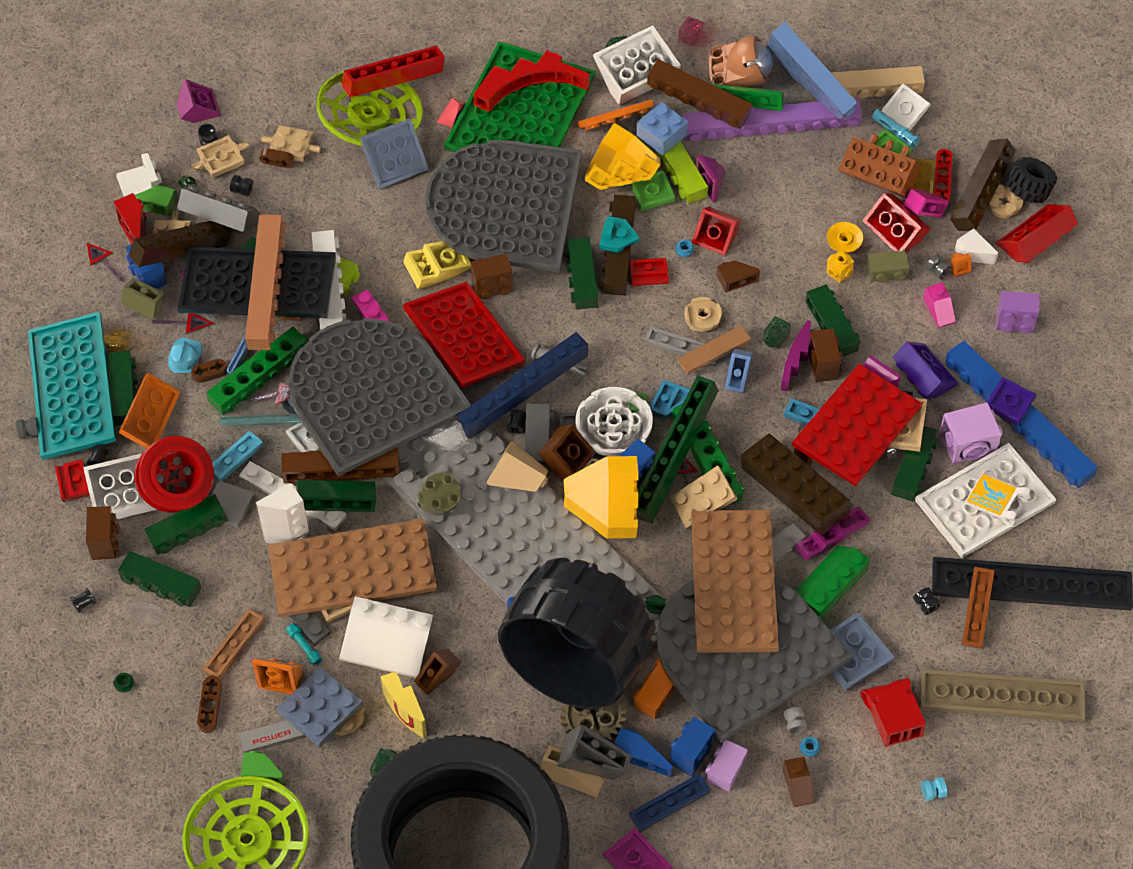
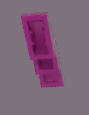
(797, 353)
(818, 544)

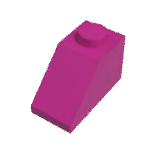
(926, 203)
(939, 304)

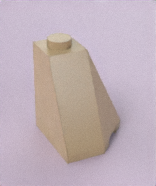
(518, 470)

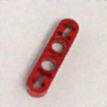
(940, 178)

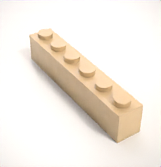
(880, 81)

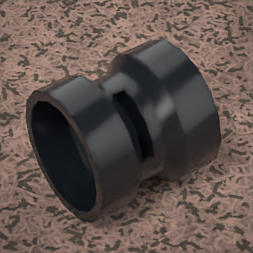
(207, 134)
(241, 185)
(926, 601)

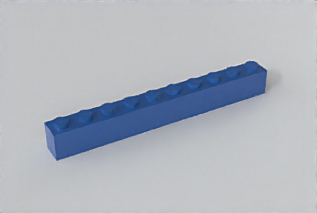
(1034, 426)

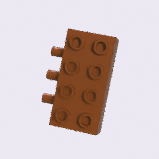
(880, 166)

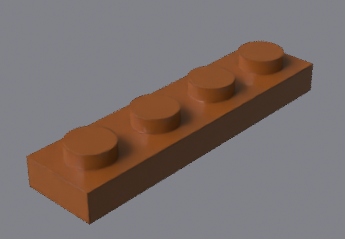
(977, 607)

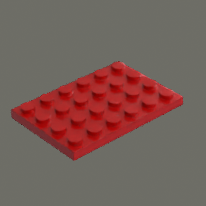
(464, 334)
(857, 424)

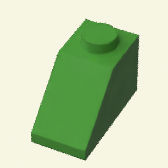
(158, 199)
(260, 765)

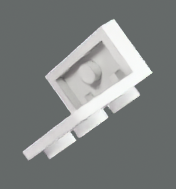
(139, 178)

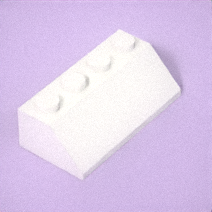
(283, 516)

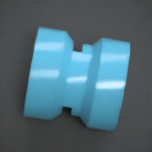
(934, 788)

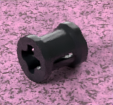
(516, 422)
(98, 454)
(82, 600)

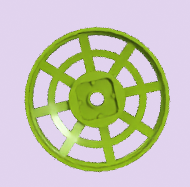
(371, 104)
(244, 825)

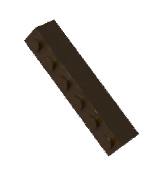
(982, 184)
(175, 242)
(617, 263)

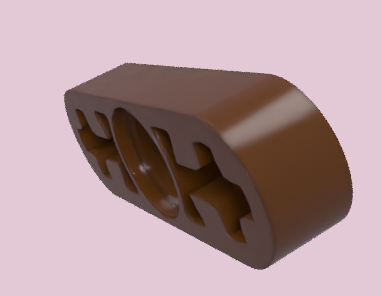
(213, 712)

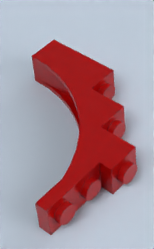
(525, 73)

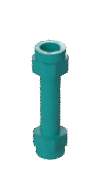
(312, 655)

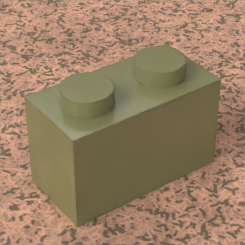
(888, 266)
(143, 298)

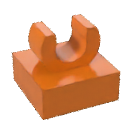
(960, 264)

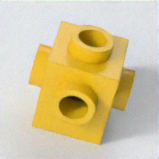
(840, 266)

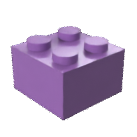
(1017, 312)

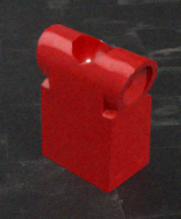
(894, 711)

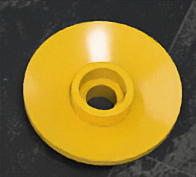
(846, 231)

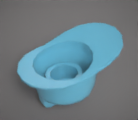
(184, 355)

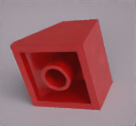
(716, 230)

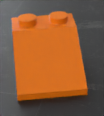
(277, 675)

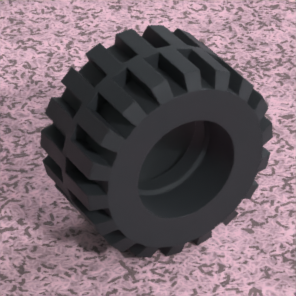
(1031, 180)

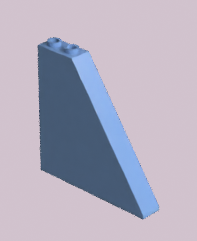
(809, 72)

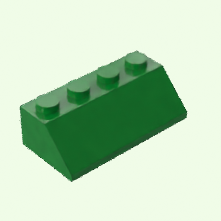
(833, 579)

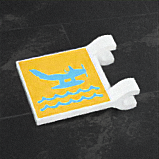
(996, 498)

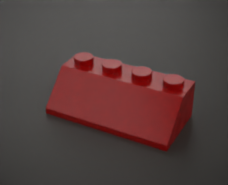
(1038, 232)

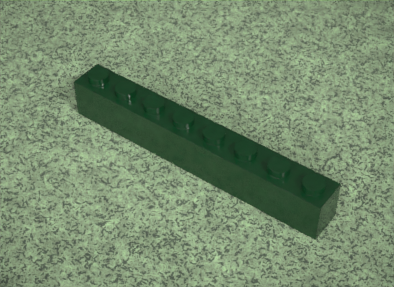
(675, 447)

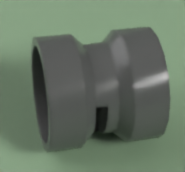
(939, 266)
(27, 427)

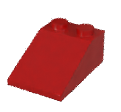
(131, 216)

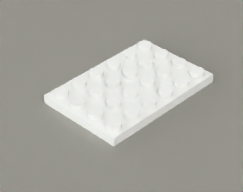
(971, 528)

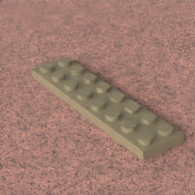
(1002, 695)

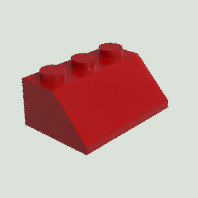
(895, 223)

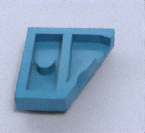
(667, 397)

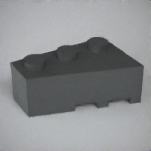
(537, 429)
(593, 754)

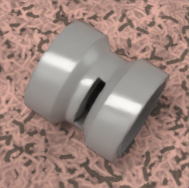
(795, 720)

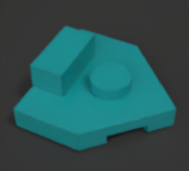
(617, 235)

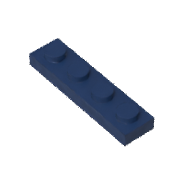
(669, 802)

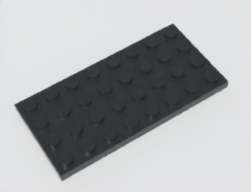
(222, 279)

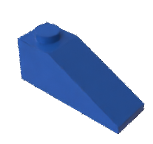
(642, 752)

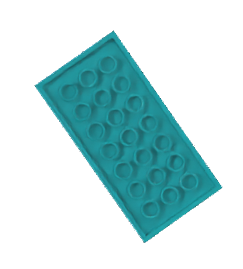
(71, 386)

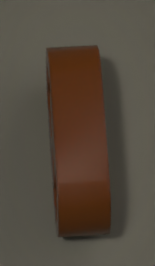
(276, 158)
(209, 370)

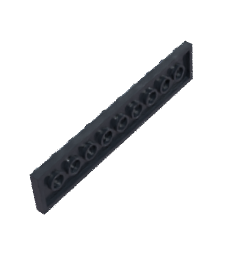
(1036, 583)

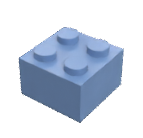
(662, 128)

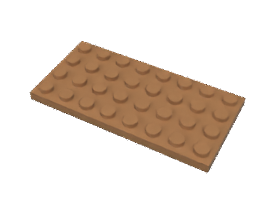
(360, 563)
(734, 581)

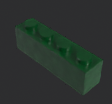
(582, 273)
(831, 315)
(121, 383)
(913, 466)
(337, 495)
(186, 525)
(159, 579)

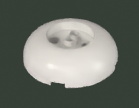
(613, 404)

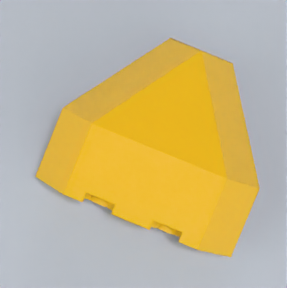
(621, 160)
(606, 496)

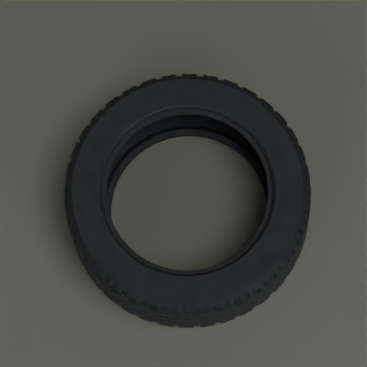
(456, 769)

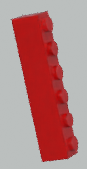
(393, 71)

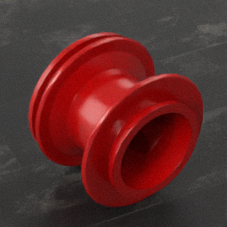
(191, 456)

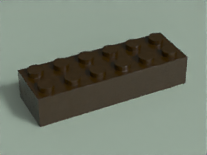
(795, 484)

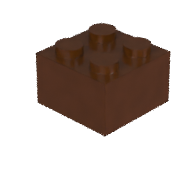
(492, 276)
(824, 355)
(566, 452)
(101, 532)

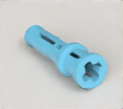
(900, 132)

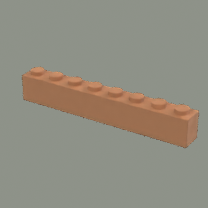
(265, 282)

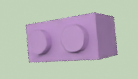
(726, 765)

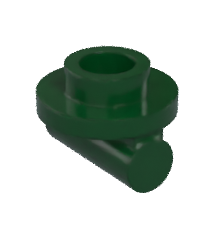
(186, 180)
(655, 604)

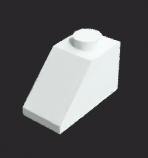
(976, 247)

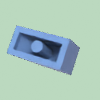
(738, 370)

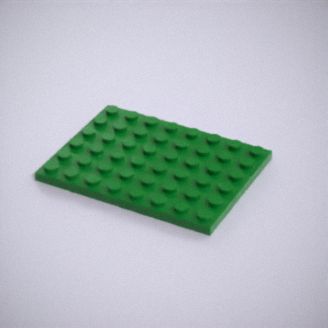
(528, 115)

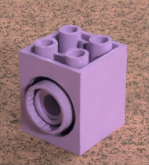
(970, 433)

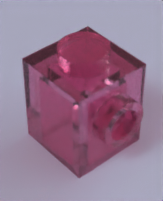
(690, 31)

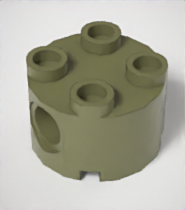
(439, 493)

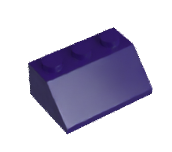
(924, 369)

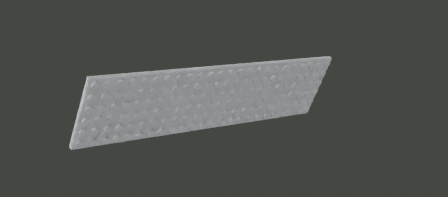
(507, 529)

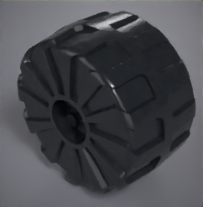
(576, 633)

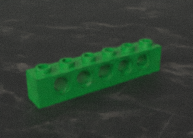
(247, 372)
(717, 458)

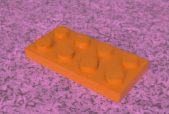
(622, 113)
(149, 411)

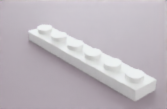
(270, 483)

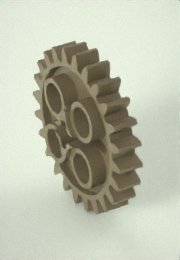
(615, 712)

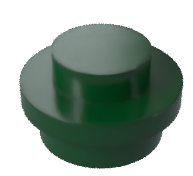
(123, 682)

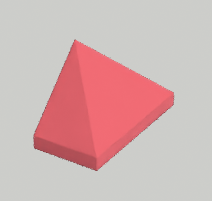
(451, 112)

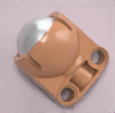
(741, 63)

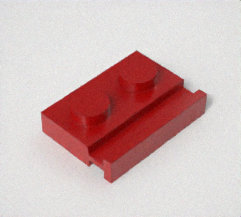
(649, 271)
(72, 480)

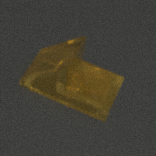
(117, 340)

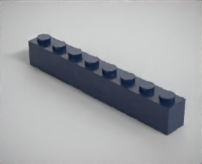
(523, 385)

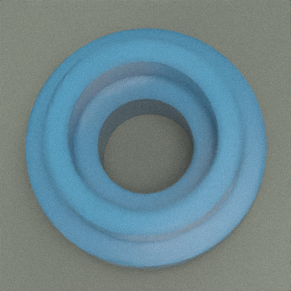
(684, 244)
(810, 741)

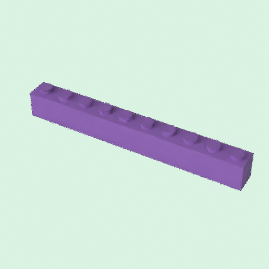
(765, 121)

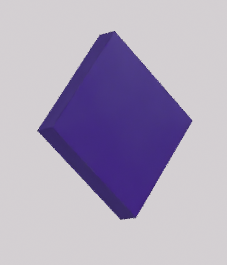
(1010, 401)

